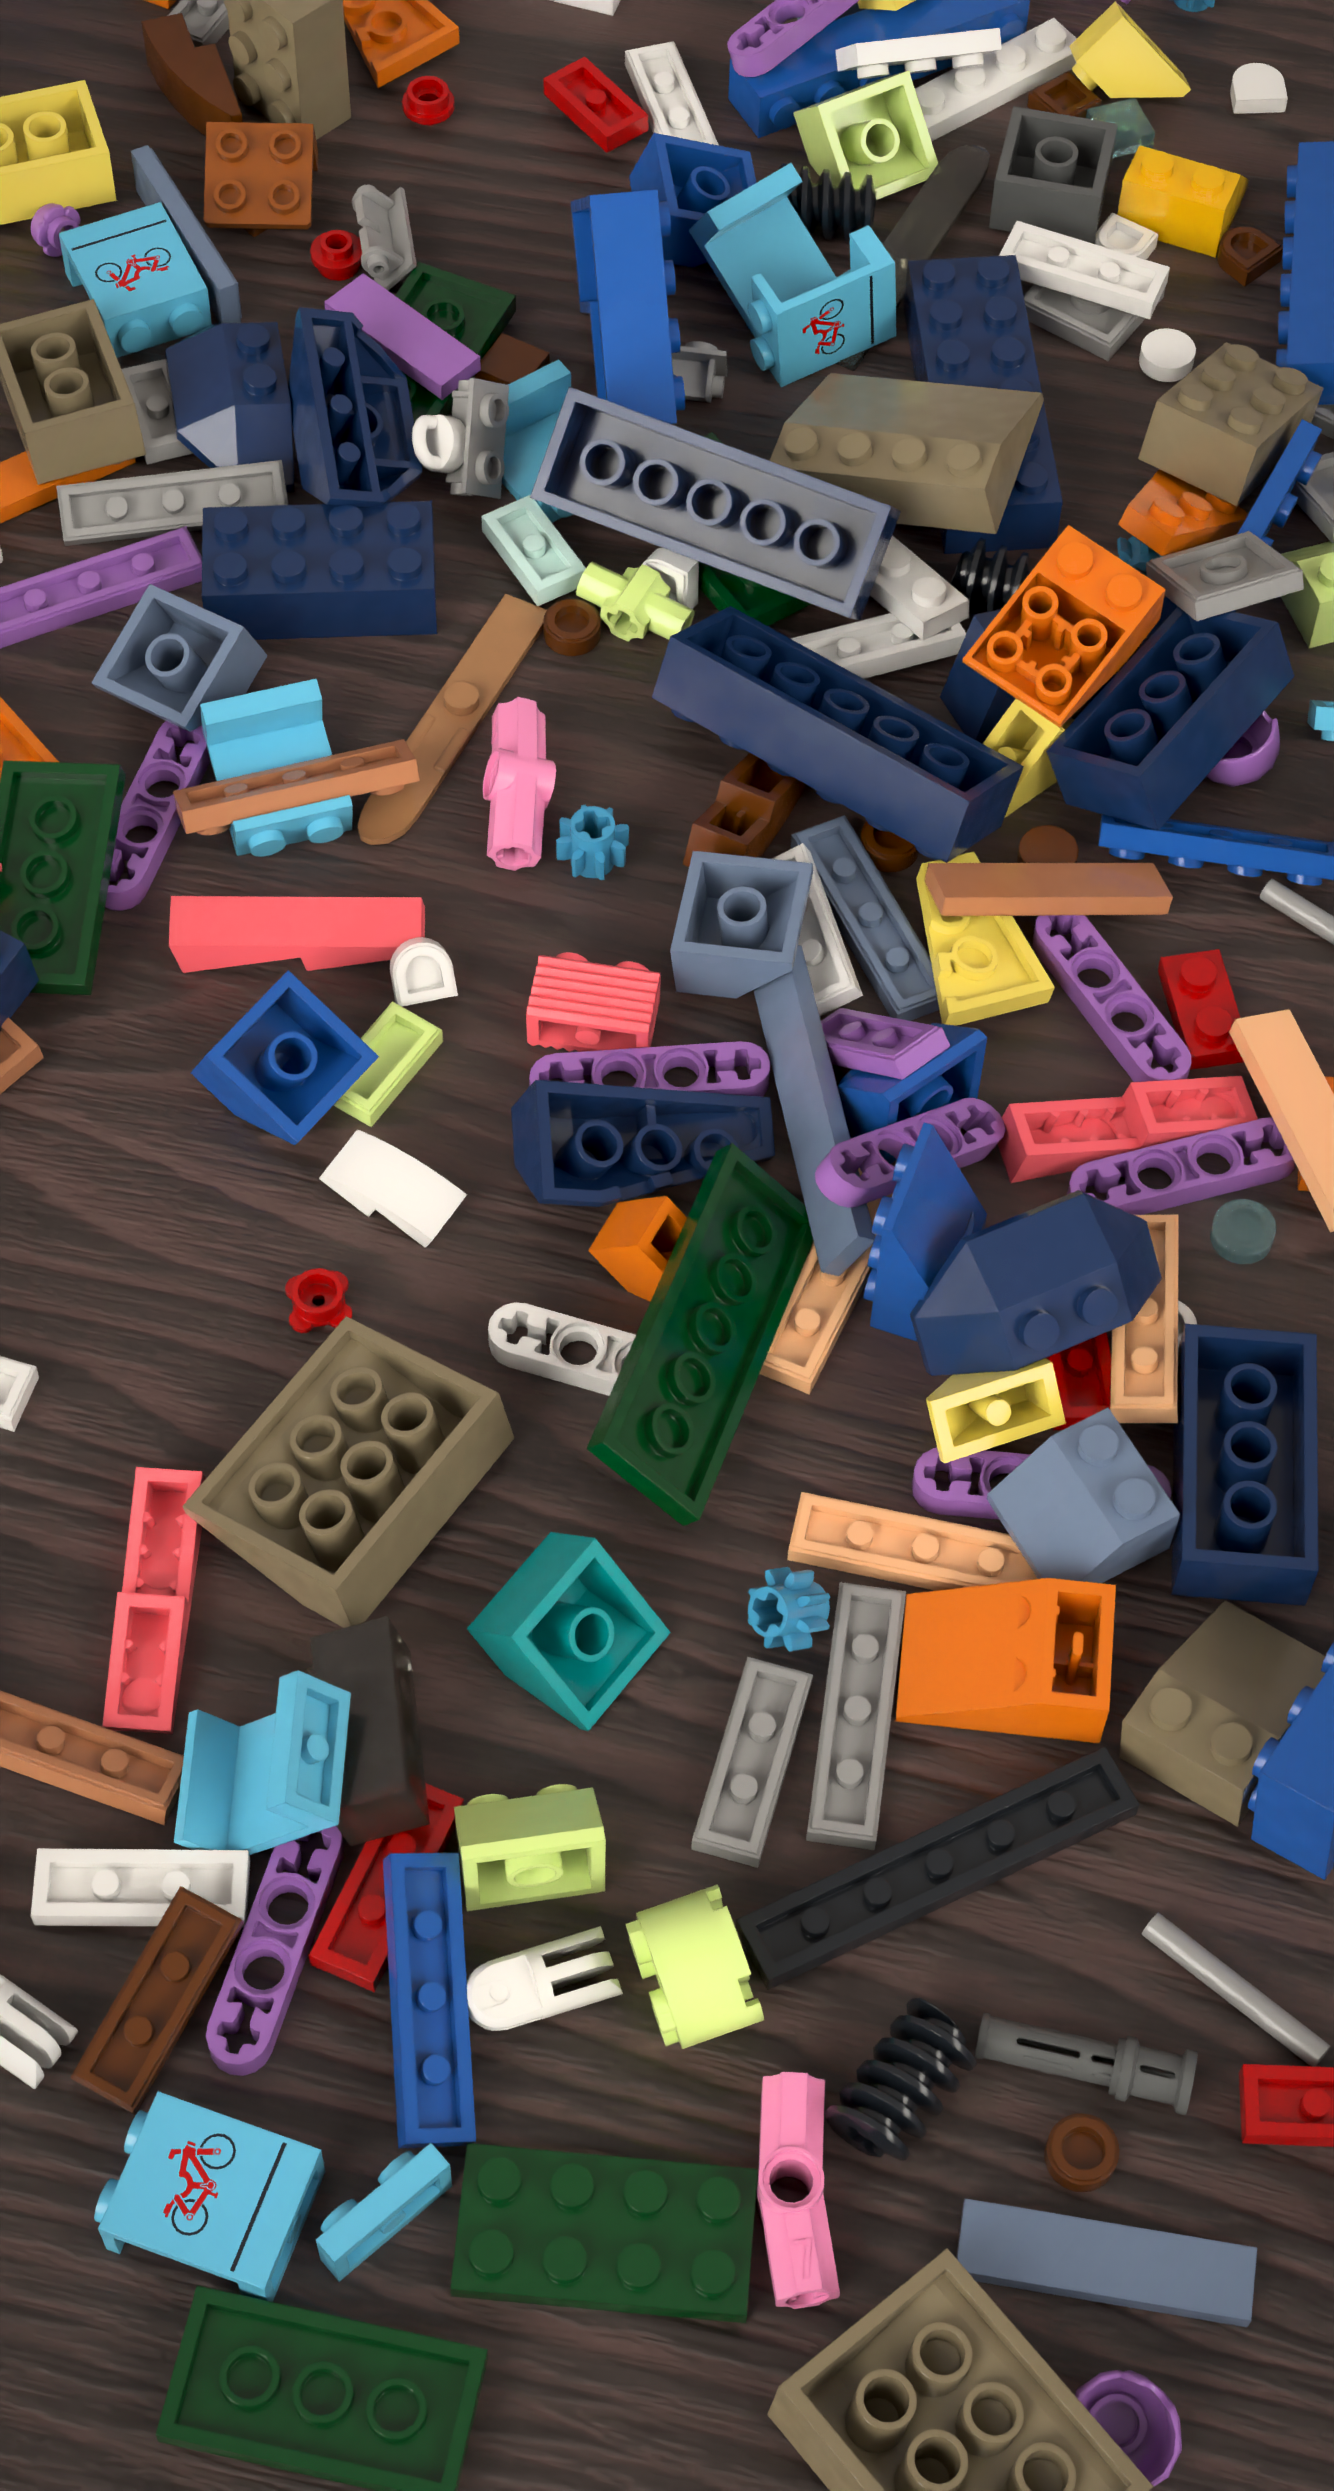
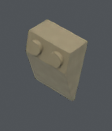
(1217, 1709)

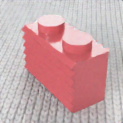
(591, 1004)

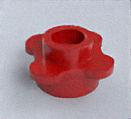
(315, 1285)

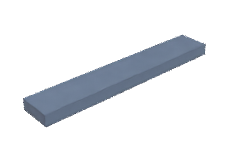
(811, 1110)

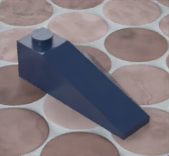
(624, 1142)

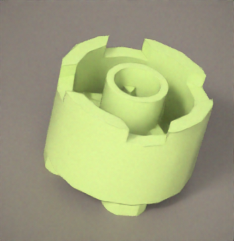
(697, 1966)

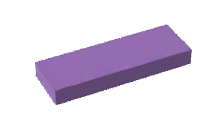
(407, 336)
(881, 1042)

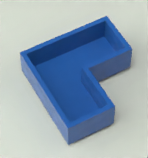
(626, 293)

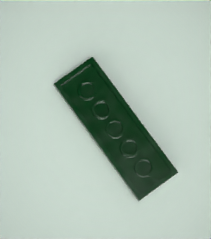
(704, 1336)

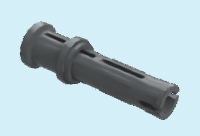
(1001, 2039)

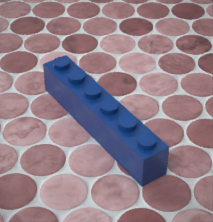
(812, 70)
(1310, 255)

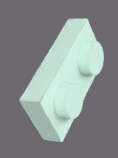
(533, 549)

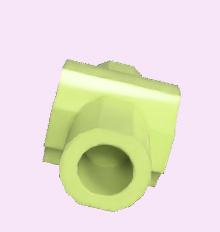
(634, 601)

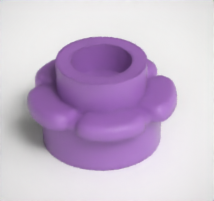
(51, 221)

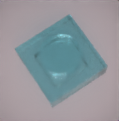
(1132, 123)

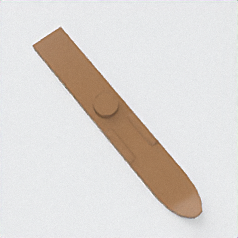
(455, 716)

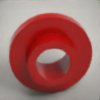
(428, 101)
(336, 254)

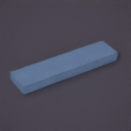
(156, 186)
(871, 920)
(1107, 2262)

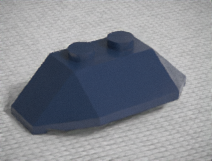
(232, 396)
(349, 413)
(1035, 1286)

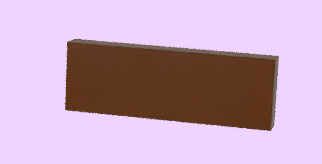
(157, 2000)

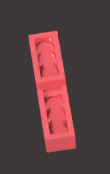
(319, 930)
(1064, 1134)
(153, 1603)

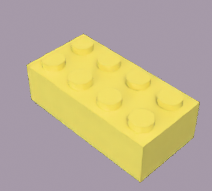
(52, 152)

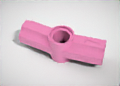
(517, 784)
(799, 2231)

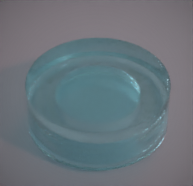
(1243, 1231)

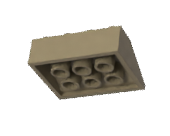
(916, 445)
(352, 1471)
(944, 2400)

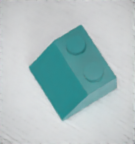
(570, 1628)

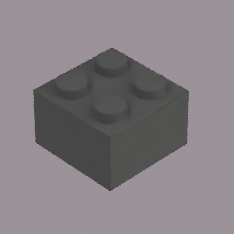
(1053, 173)

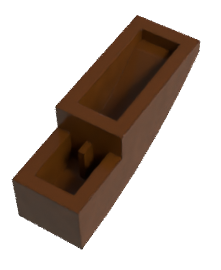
(189, 75)
(747, 811)

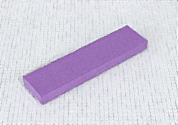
(97, 585)

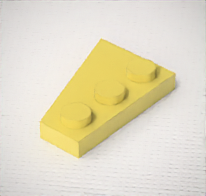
(979, 961)

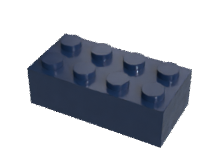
(321, 569)
(1170, 715)
(1246, 1465)

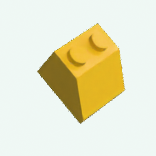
(1181, 199)

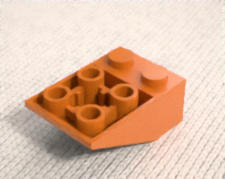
(1067, 627)
(1010, 1658)

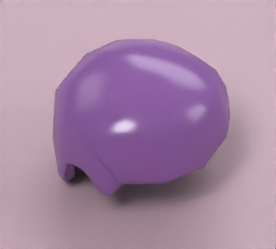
(1251, 755)
(1137, 2419)

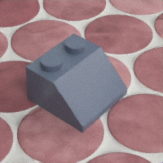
(178, 658)
(738, 923)
(1085, 1504)

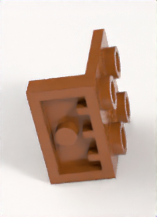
(259, 175)

